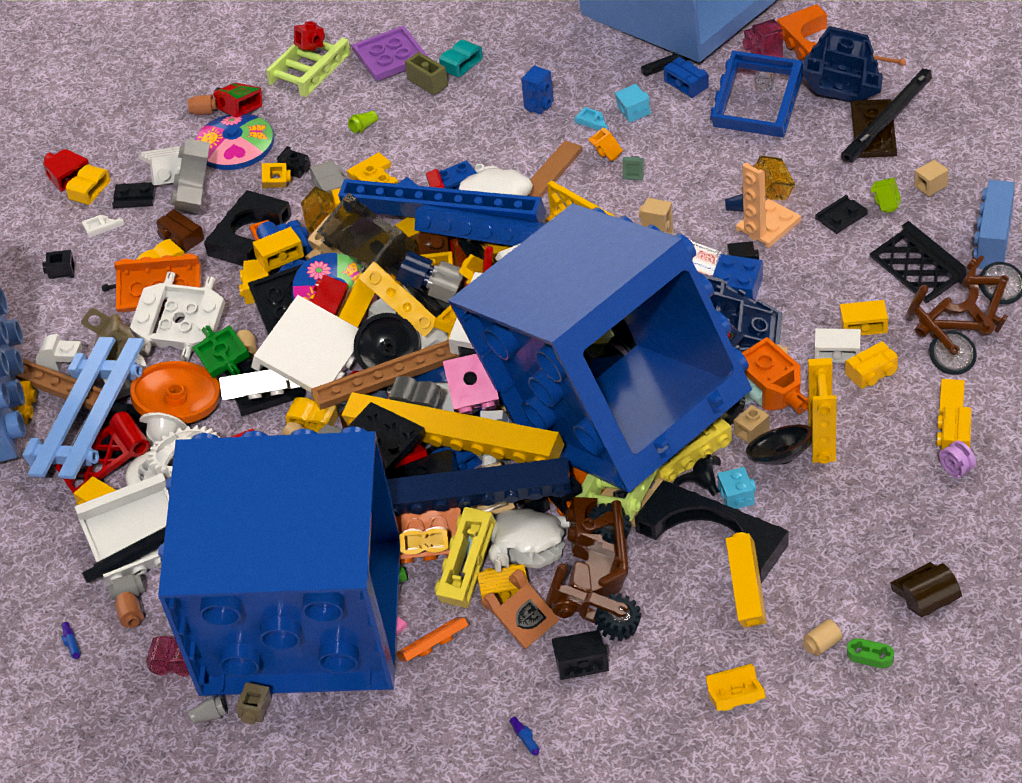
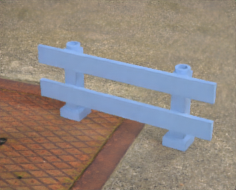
(85, 370)

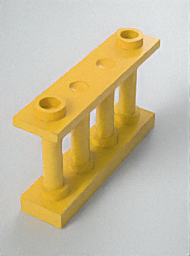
(398, 298)
(822, 410)

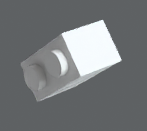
(837, 343)

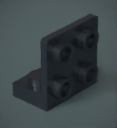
(580, 655)

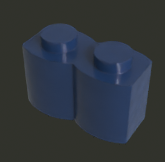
(415, 270)

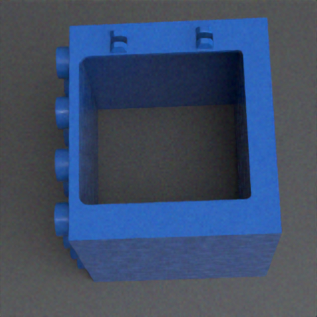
(564, 292)
(282, 562)

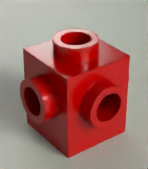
(308, 36)

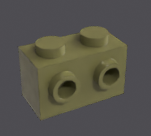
(426, 73)

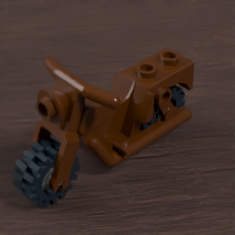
(598, 539)

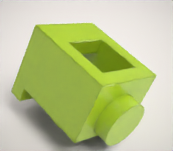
(887, 194)

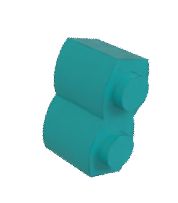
(461, 57)

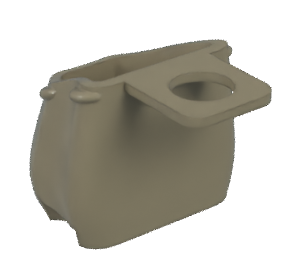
(109, 327)

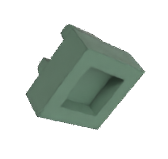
(633, 168)

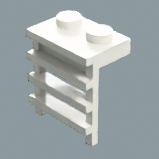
(163, 164)

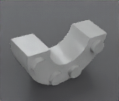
(191, 176)

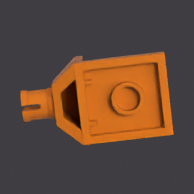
(776, 376)

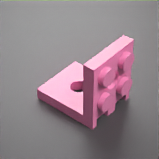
(470, 397)

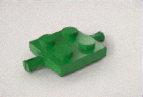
(221, 351)

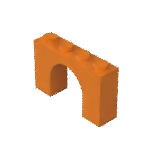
(800, 25)

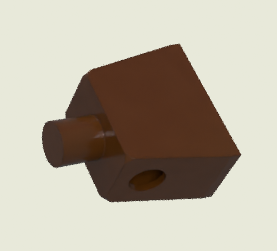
(430, 243)

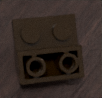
(927, 588)

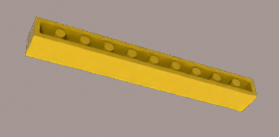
(468, 431)

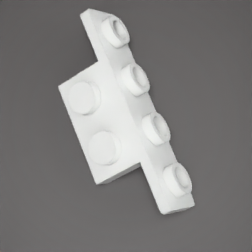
(254, 385)

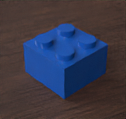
(740, 273)

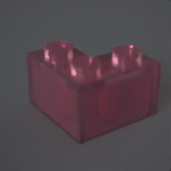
(764, 39)

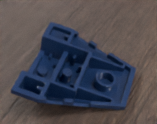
(843, 66)
(751, 317)

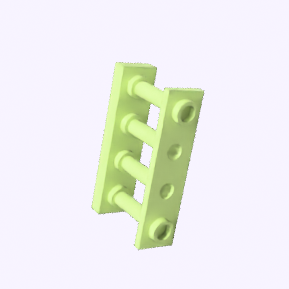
(313, 75)
(593, 487)

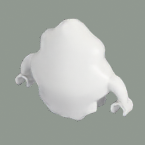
(497, 180)
(527, 538)

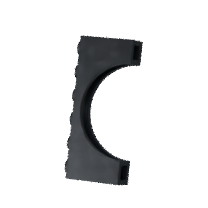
(676, 505)

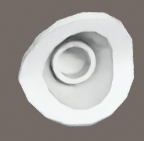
(160, 425)

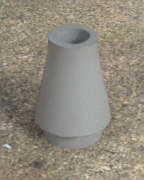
(210, 709)

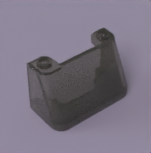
(364, 235)

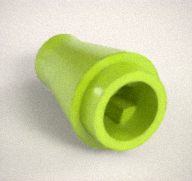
(362, 121)

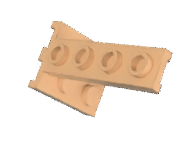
(763, 219)

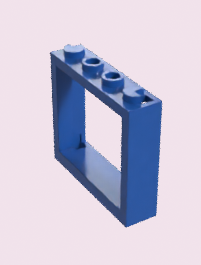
(759, 63)

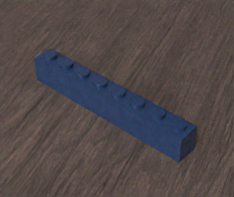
(480, 486)

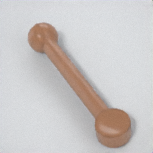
(902, 61)

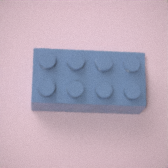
(994, 222)

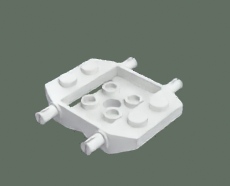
(196, 304)

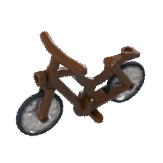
(952, 350)

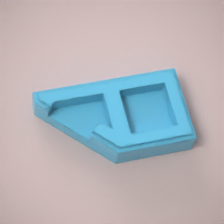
(591, 118)

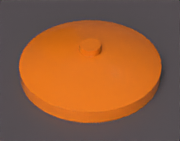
(176, 390)

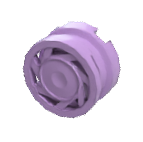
(957, 459)

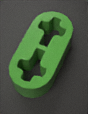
(870, 653)

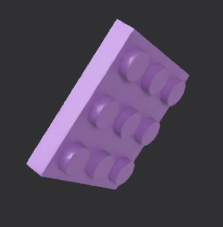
(387, 52)

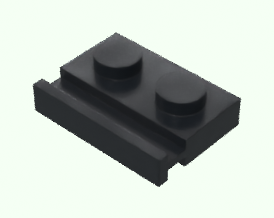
(134, 195)
(841, 214)

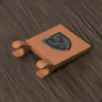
(524, 613)

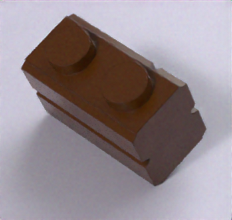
(180, 230)

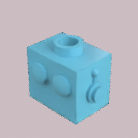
(633, 102)
(736, 488)

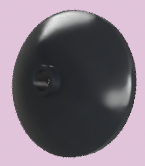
(380, 332)
(780, 444)

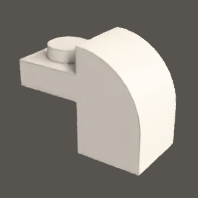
(56, 351)

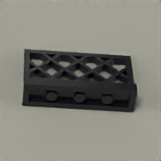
(934, 254)

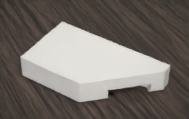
(100, 225)

